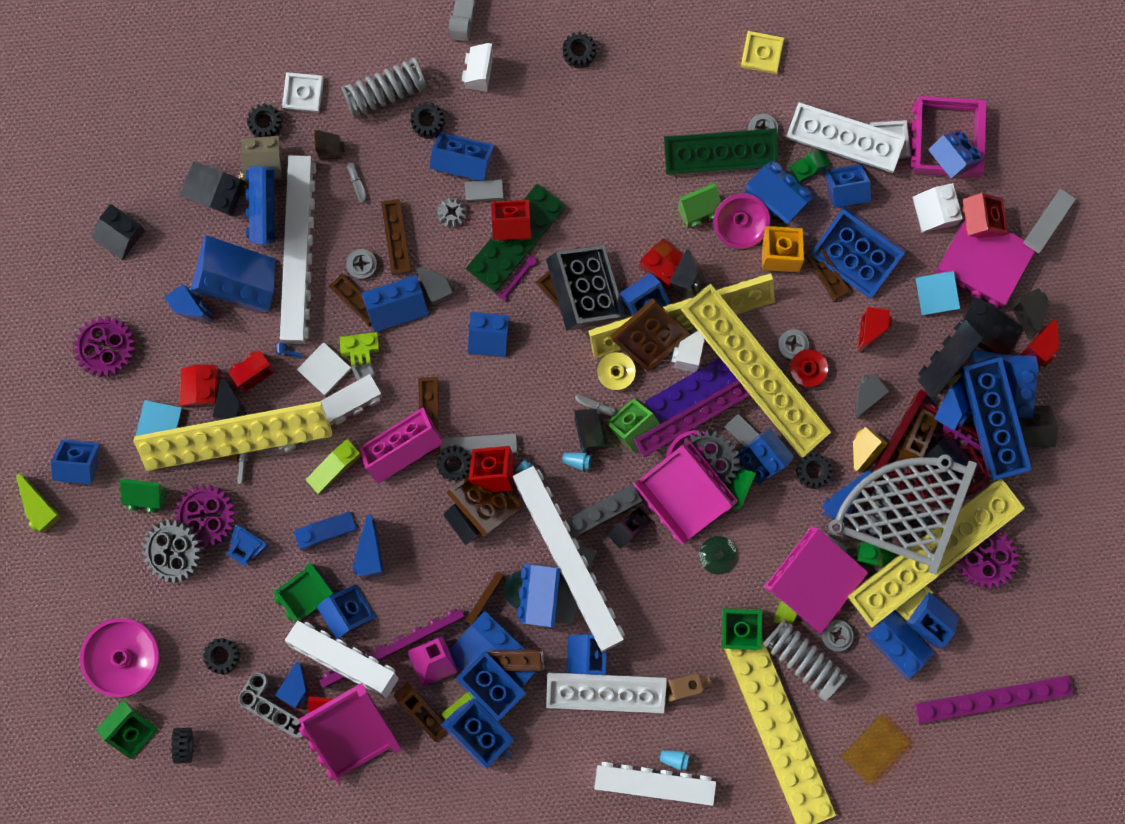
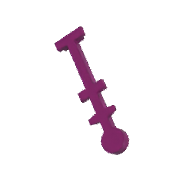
(531, 261)
(967, 440)

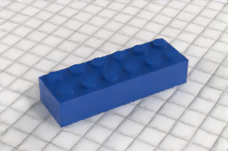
(995, 418)

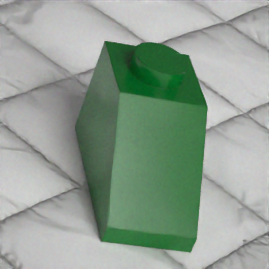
(873, 556)

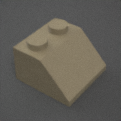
(262, 152)

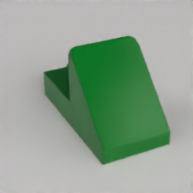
(810, 165)

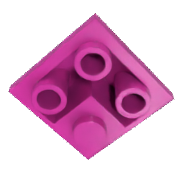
(432, 661)

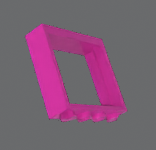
(978, 106)

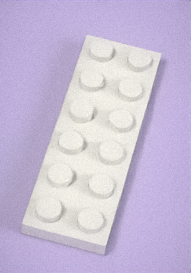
(845, 137)
(606, 692)

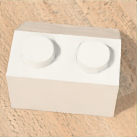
(478, 67)
(937, 208)
(688, 353)

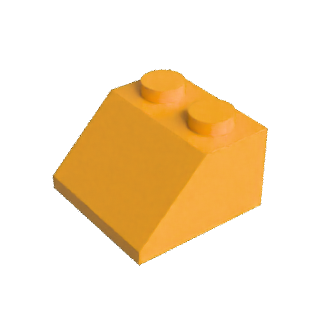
(782, 249)

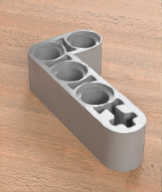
(461, 20)
(275, 710)

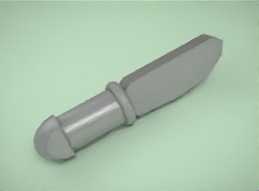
(356, 182)
(595, 405)
(242, 464)

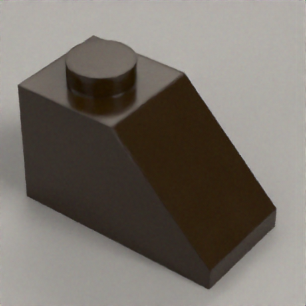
(328, 145)

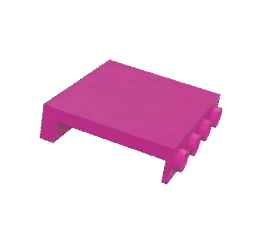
(986, 265)
(685, 492)
(816, 579)
(347, 732)

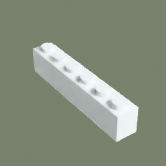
(347, 402)
(342, 659)
(655, 785)

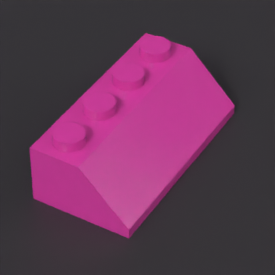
(400, 445)

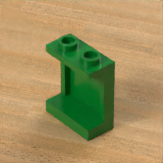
(302, 593)

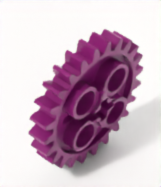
(96, 362)
(204, 498)
(975, 573)

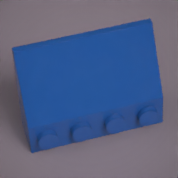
(261, 204)
(858, 252)
(234, 275)
(483, 636)

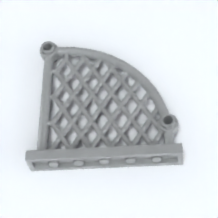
(931, 559)

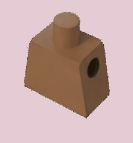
(679, 687)

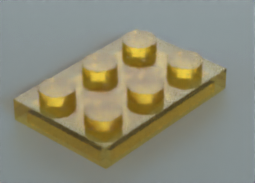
(875, 749)

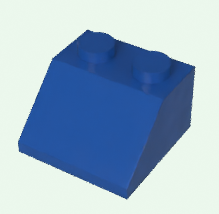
(848, 186)
(642, 292)
(488, 334)
(955, 406)
(75, 461)
(345, 611)

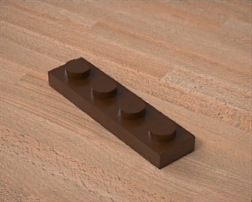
(395, 237)
(429, 400)

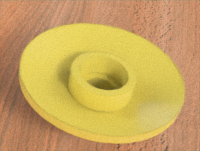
(613, 362)

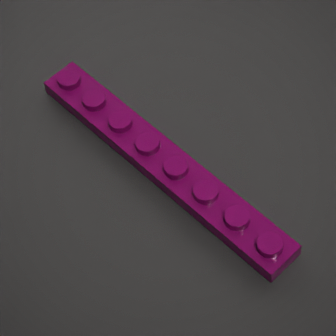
(690, 417)
(401, 642)
(993, 699)

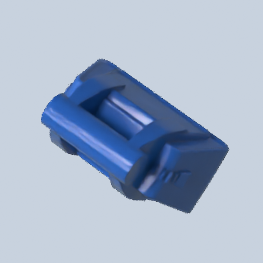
(248, 543)

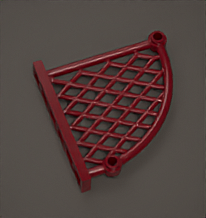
(916, 405)

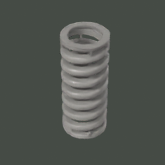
(385, 83)
(784, 630)

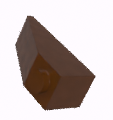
(919, 436)
(420, 711)

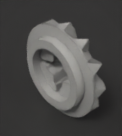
(758, 120)
(450, 220)
(354, 259)
(787, 337)
(846, 633)

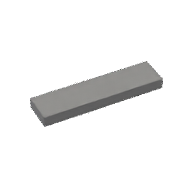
(1049, 220)
(478, 442)

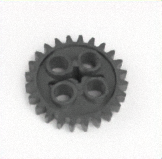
(723, 452)
(172, 551)

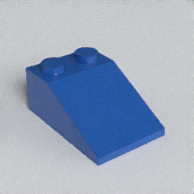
(368, 553)

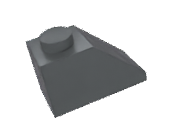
(436, 286)
(868, 394)

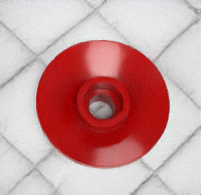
(815, 361)

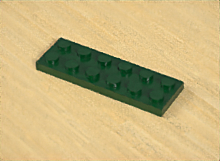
(720, 150)
(500, 258)

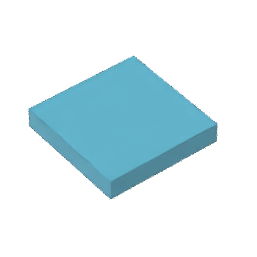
(937, 292)
(158, 417)

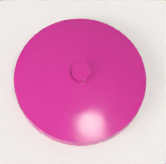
(119, 657)

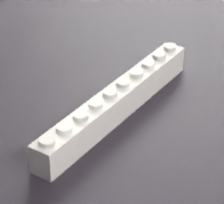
(296, 250)
(568, 559)

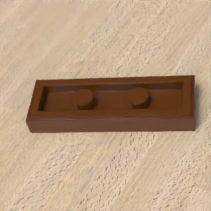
(831, 280)
(351, 297)
(485, 597)
(519, 659)

